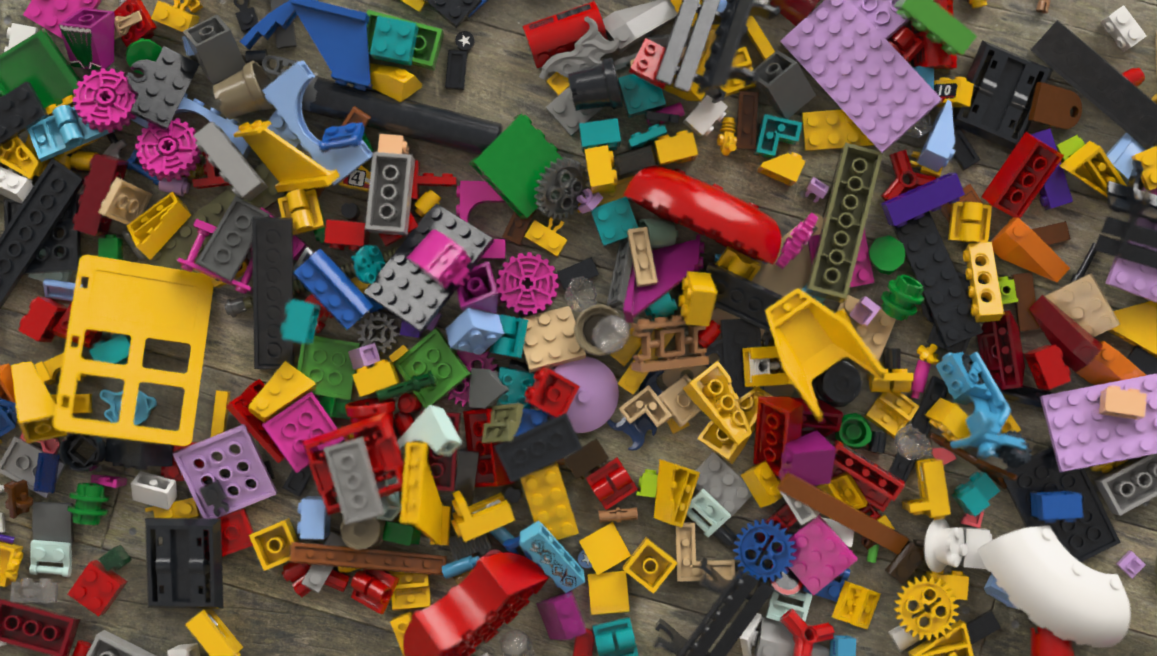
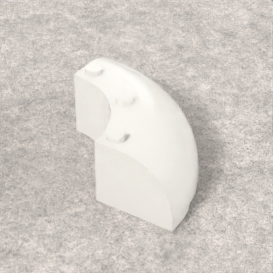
(1058, 588)

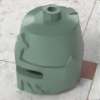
(660, 232)

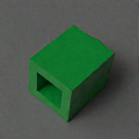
(110, 247)

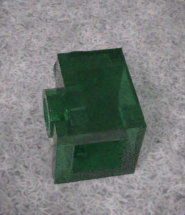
(115, 558)

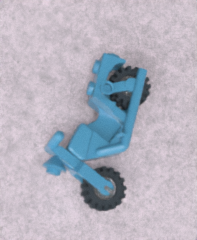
(966, 383)

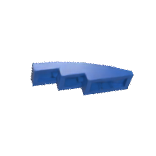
(281, 16)

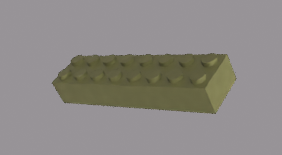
(844, 223)

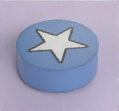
(583, 560)

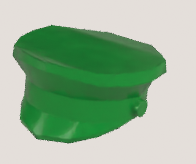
(142, 50)
(887, 254)
(854, 431)

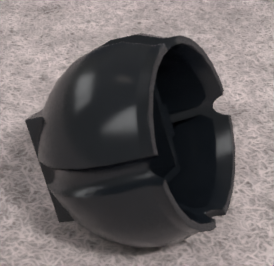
(76, 461)

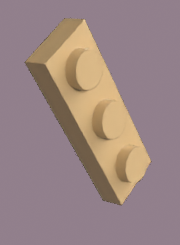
(642, 257)

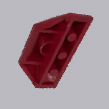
(1002, 351)
(830, 421)

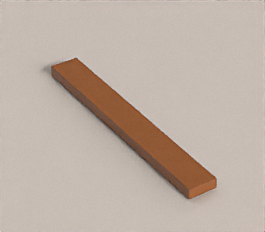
(842, 513)
(367, 559)

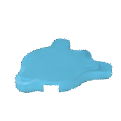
(142, 410)

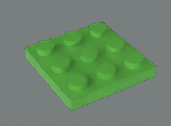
(435, 355)
(329, 366)

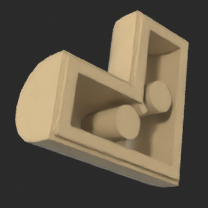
(648, 403)

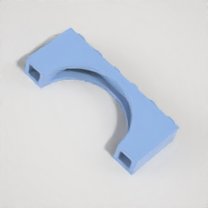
(287, 96)
(213, 115)

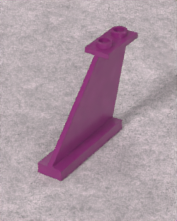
(670, 267)

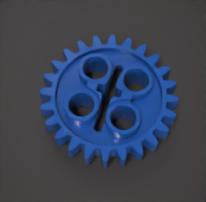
(749, 540)

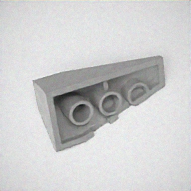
(638, 22)
(776, 640)

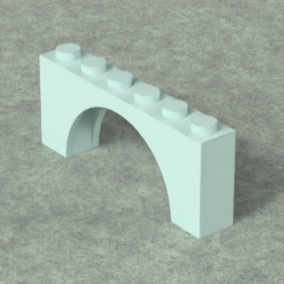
(431, 428)

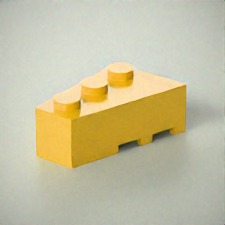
(1092, 167)
(158, 224)
(281, 391)
(674, 492)
(954, 643)

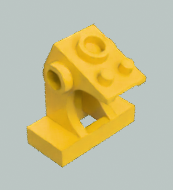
(50, 368)

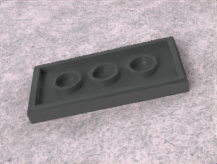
(231, 240)

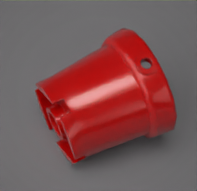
(358, 411)
(1046, 644)

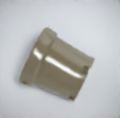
(243, 91)
(587, 322)
(364, 533)

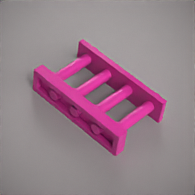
(204, 230)

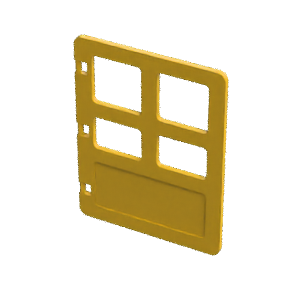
(144, 305)

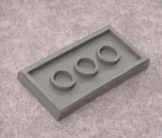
(354, 481)

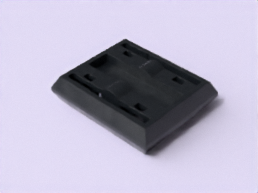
(1000, 95)
(183, 563)

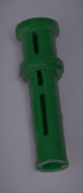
(415, 384)

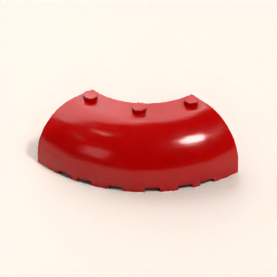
(706, 211)
(475, 607)

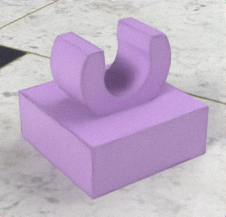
(818, 188)
(589, 202)
(1130, 564)

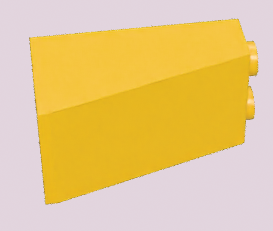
(33, 404)

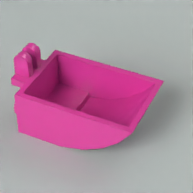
(441, 259)

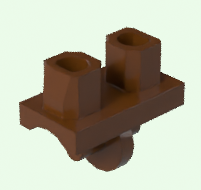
(18, 499)

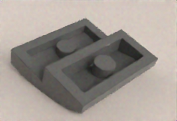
(52, 522)

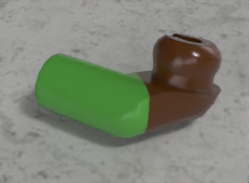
(872, 548)

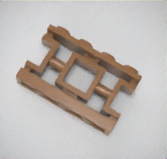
(669, 358)

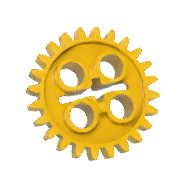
(935, 623)

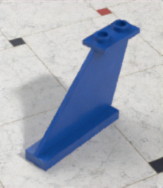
(340, 40)

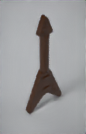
(994, 472)

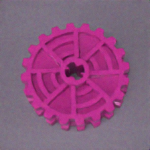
(104, 100)
(163, 162)
(538, 273)

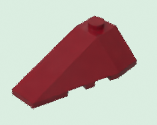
(1075, 342)

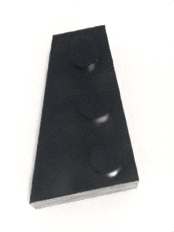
(138, 453)

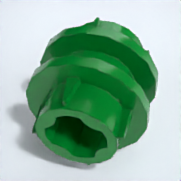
(902, 297)
(88, 503)

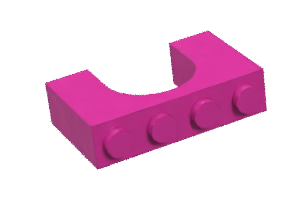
(475, 193)

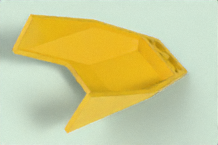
(812, 341)

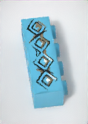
(551, 557)

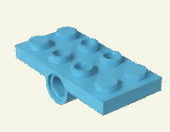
(61, 133)

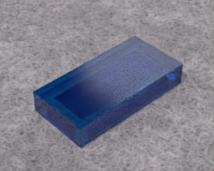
(46, 472)

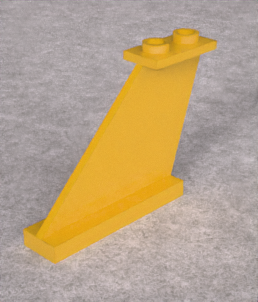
(283, 160)
(1138, 326)
(421, 499)

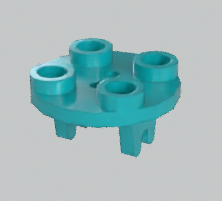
(368, 263)

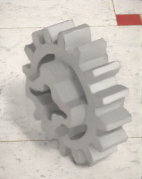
(372, 327)

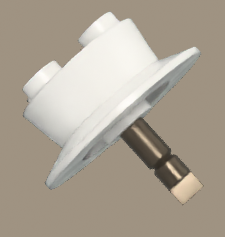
(942, 545)

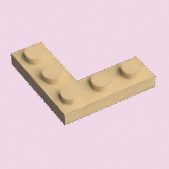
(687, 567)

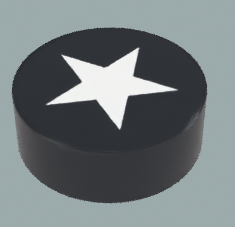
(465, 41)

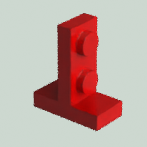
(213, 179)
(429, 179)

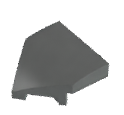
(485, 388)

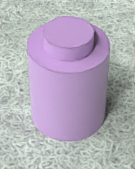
(178, 187)

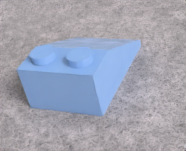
(940, 141)

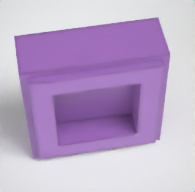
(435, 322)

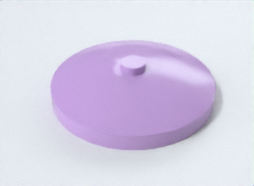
(596, 396)

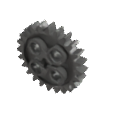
(560, 188)

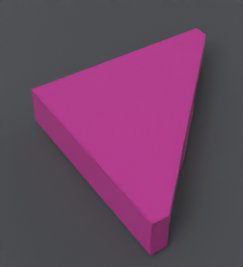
(111, 481)

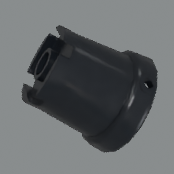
(595, 87)
(838, 384)

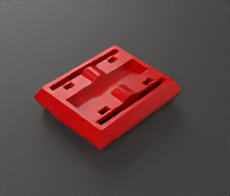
(382, 453)

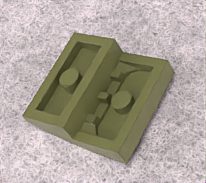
(503, 423)

